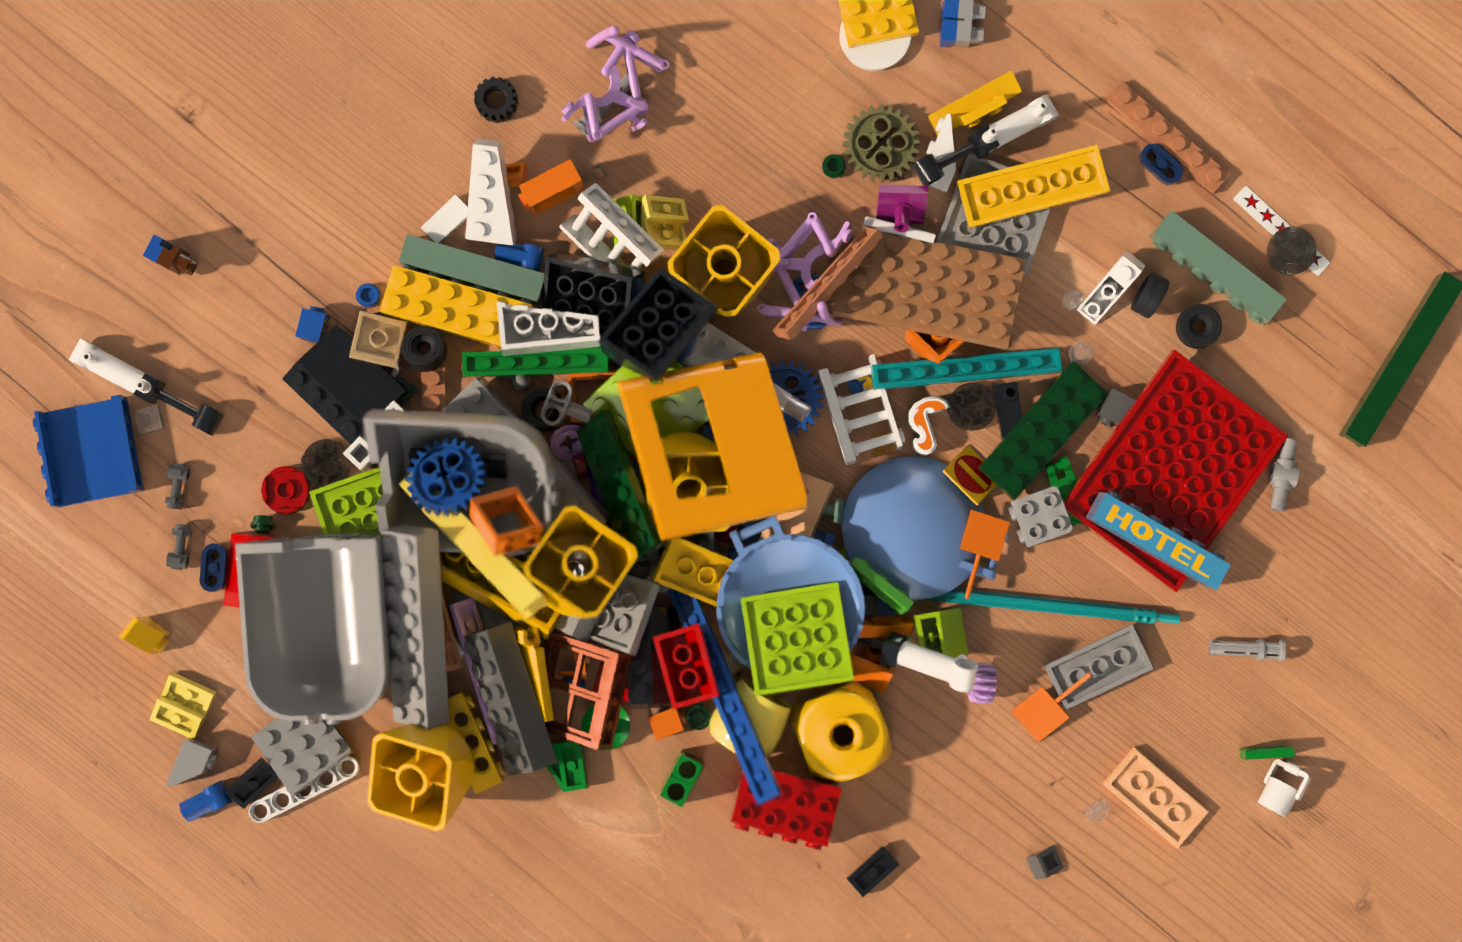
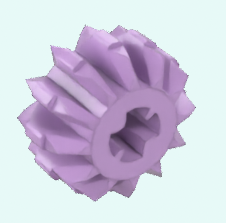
(985, 684)

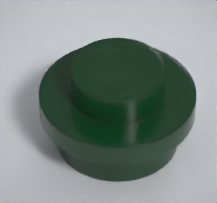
(833, 166)
(262, 524)

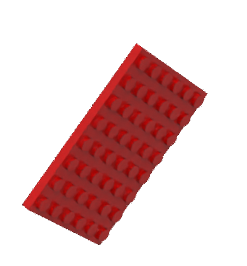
(1179, 455)

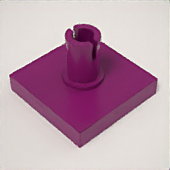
(902, 205)

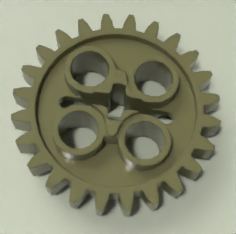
(865, 129)

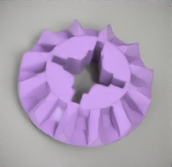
(562, 450)

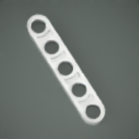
(317, 787)

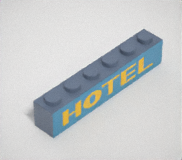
(1157, 540)

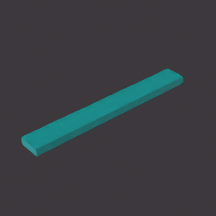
(966, 369)

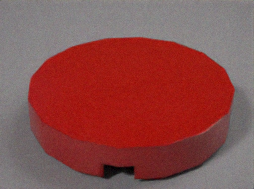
(285, 490)

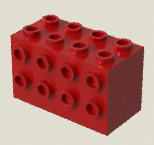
(801, 813)

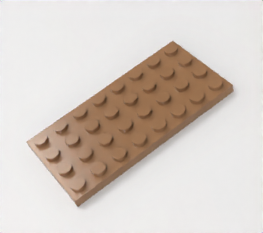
(932, 289)

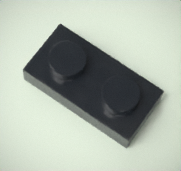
(251, 783)
(872, 871)

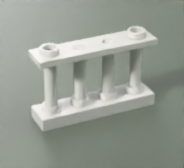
(618, 222)
(845, 426)

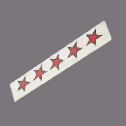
(1272, 221)

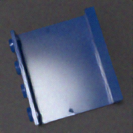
(88, 452)

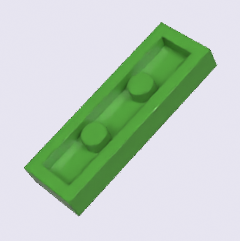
(881, 586)

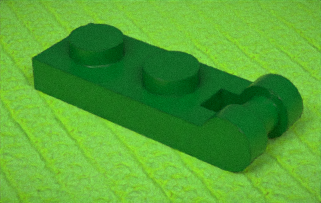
(1064, 484)

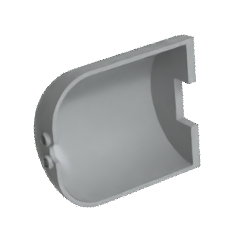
(528, 457)
(314, 625)

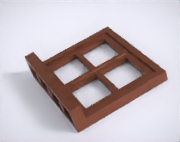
(607, 699)

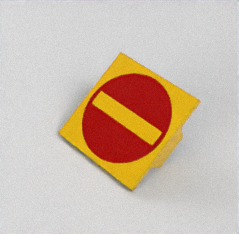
(966, 475)

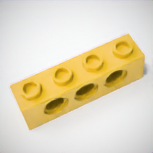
(494, 773)

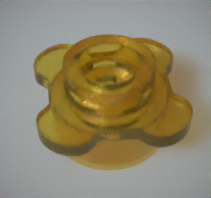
(885, 448)

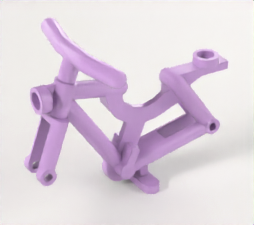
(635, 105)
(804, 265)

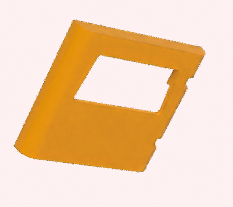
(748, 437)

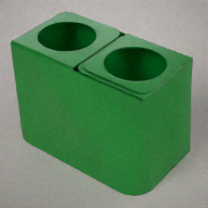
(686, 783)

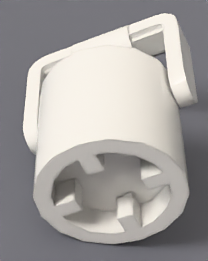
(1278, 795)

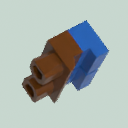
(171, 258)

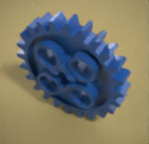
(781, 376)
(424, 485)

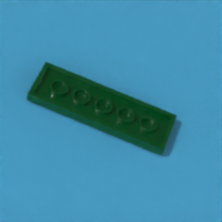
(1043, 430)
(618, 483)

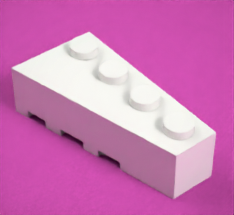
(489, 202)
(543, 330)

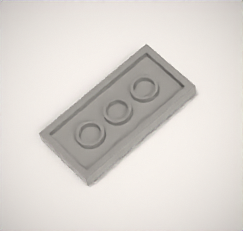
(1109, 660)

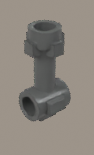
(178, 473)
(178, 559)

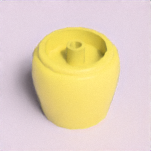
(767, 713)

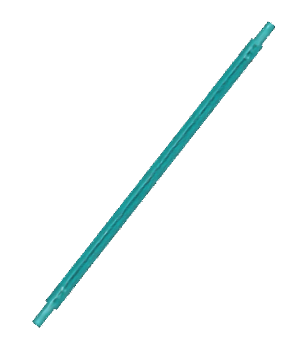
(1054, 606)

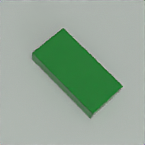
(1266, 752)

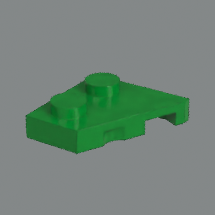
(570, 766)

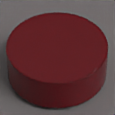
(580, 466)

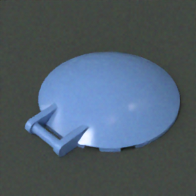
(911, 527)
(782, 565)

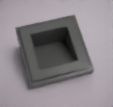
(1044, 863)

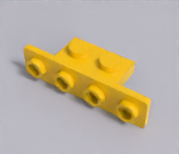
(979, 102)

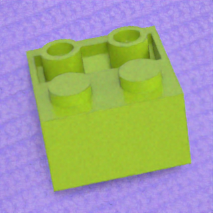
(942, 632)

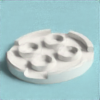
(877, 55)

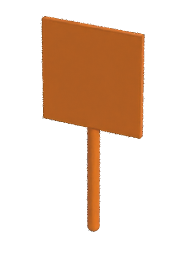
(984, 537)
(1042, 713)

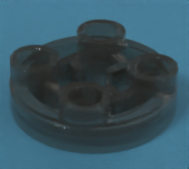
(1291, 250)
(971, 406)
(325, 462)

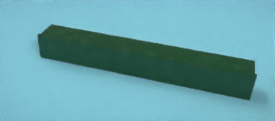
(1402, 359)

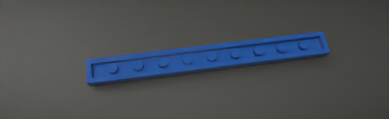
(730, 705)

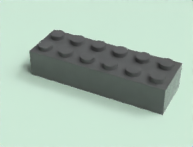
(509, 699)

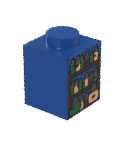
(312, 324)

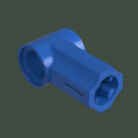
(525, 256)
(208, 800)

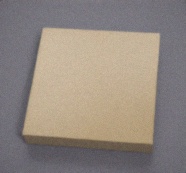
(378, 339)

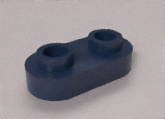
(1162, 162)
(213, 567)

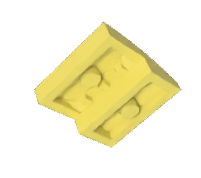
(664, 220)
(183, 705)

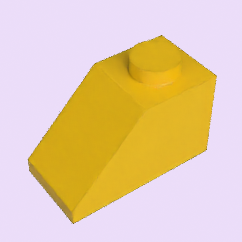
(146, 635)

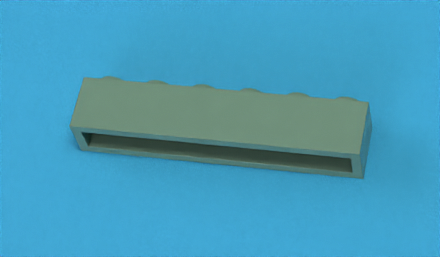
(1217, 268)
(472, 269)

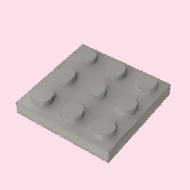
(625, 615)
(301, 751)

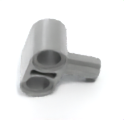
(565, 406)

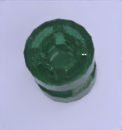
(698, 717)

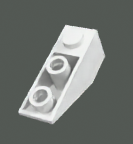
(941, 148)
(1111, 287)

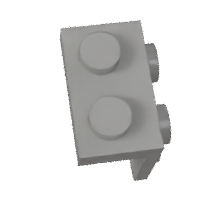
(1040, 516)

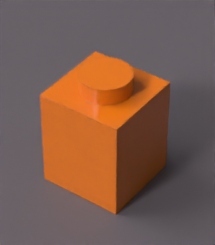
(667, 722)

